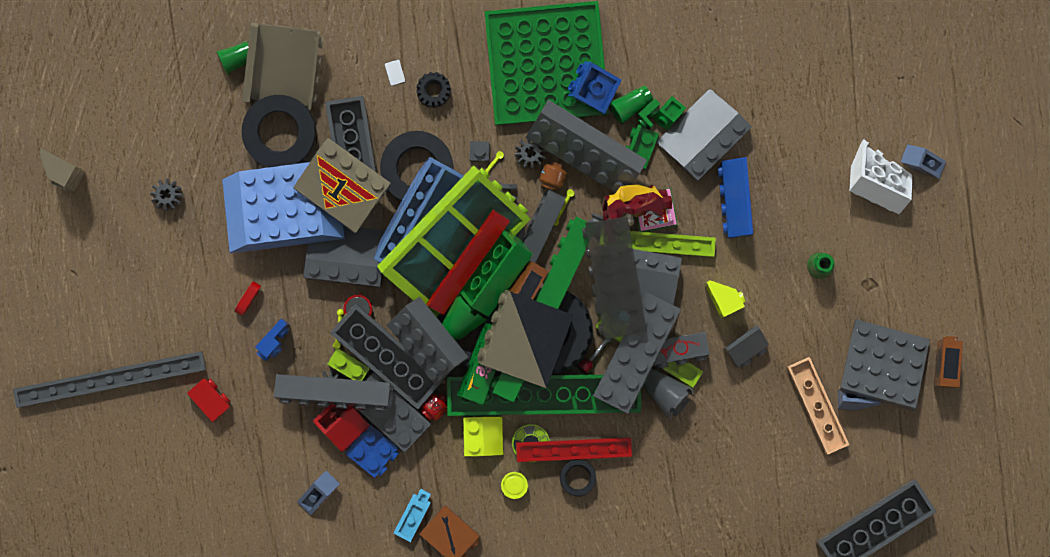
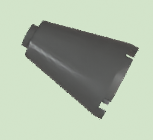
(667, 393)

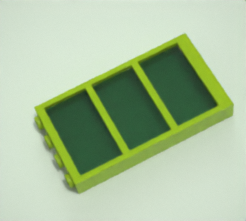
(444, 233)

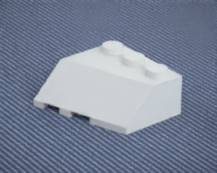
(880, 180)

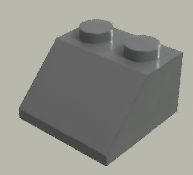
(747, 346)

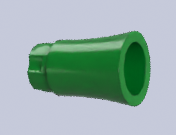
(233, 57)
(630, 104)
(814, 267)

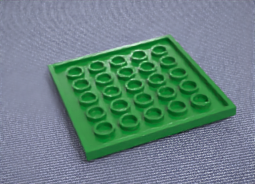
(537, 57)

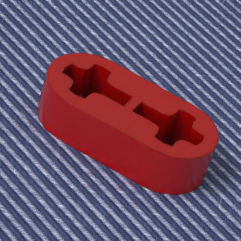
(247, 298)

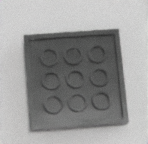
(884, 365)

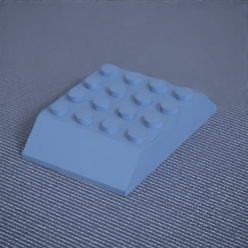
(427, 189)
(269, 213)

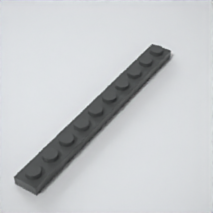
(109, 379)

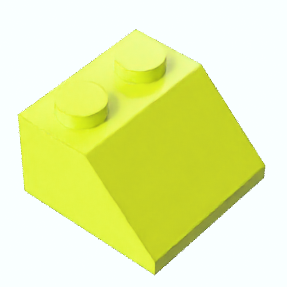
(724, 298)
(483, 436)

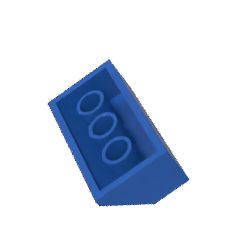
(736, 198)

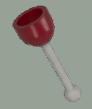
(585, 364)

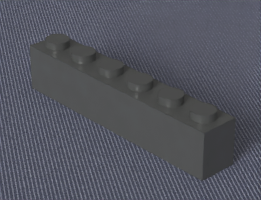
(333, 392)

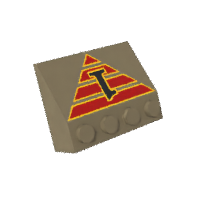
(342, 185)

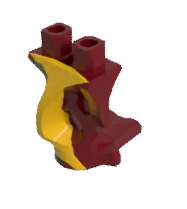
(636, 201)

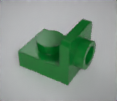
(650, 110)
(669, 113)

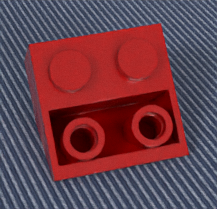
(341, 425)

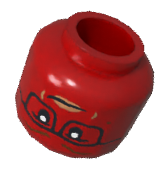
(434, 407)

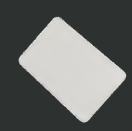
(395, 72)

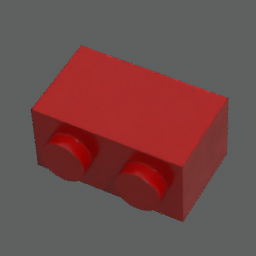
(209, 399)

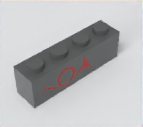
(683, 348)

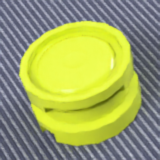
(514, 485)

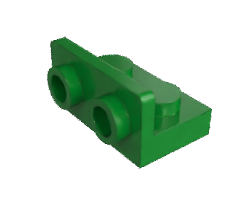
(643, 142)

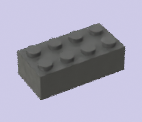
(351, 128)
(427, 340)
(401, 422)

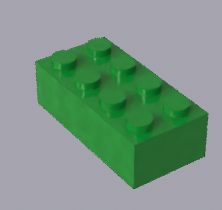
(496, 273)

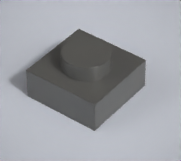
(479, 151)

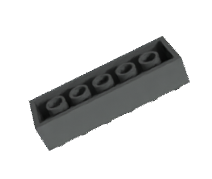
(585, 147)
(383, 355)
(637, 355)
(878, 523)

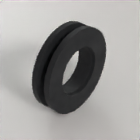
(251, 128)
(404, 143)

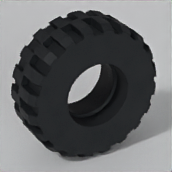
(579, 334)

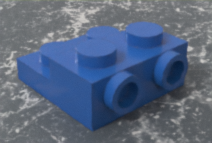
(594, 86)
(270, 345)
(373, 451)

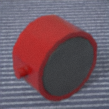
(361, 301)

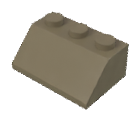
(63, 174)

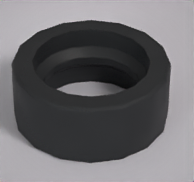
(592, 477)

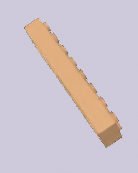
(818, 405)

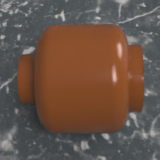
(552, 176)

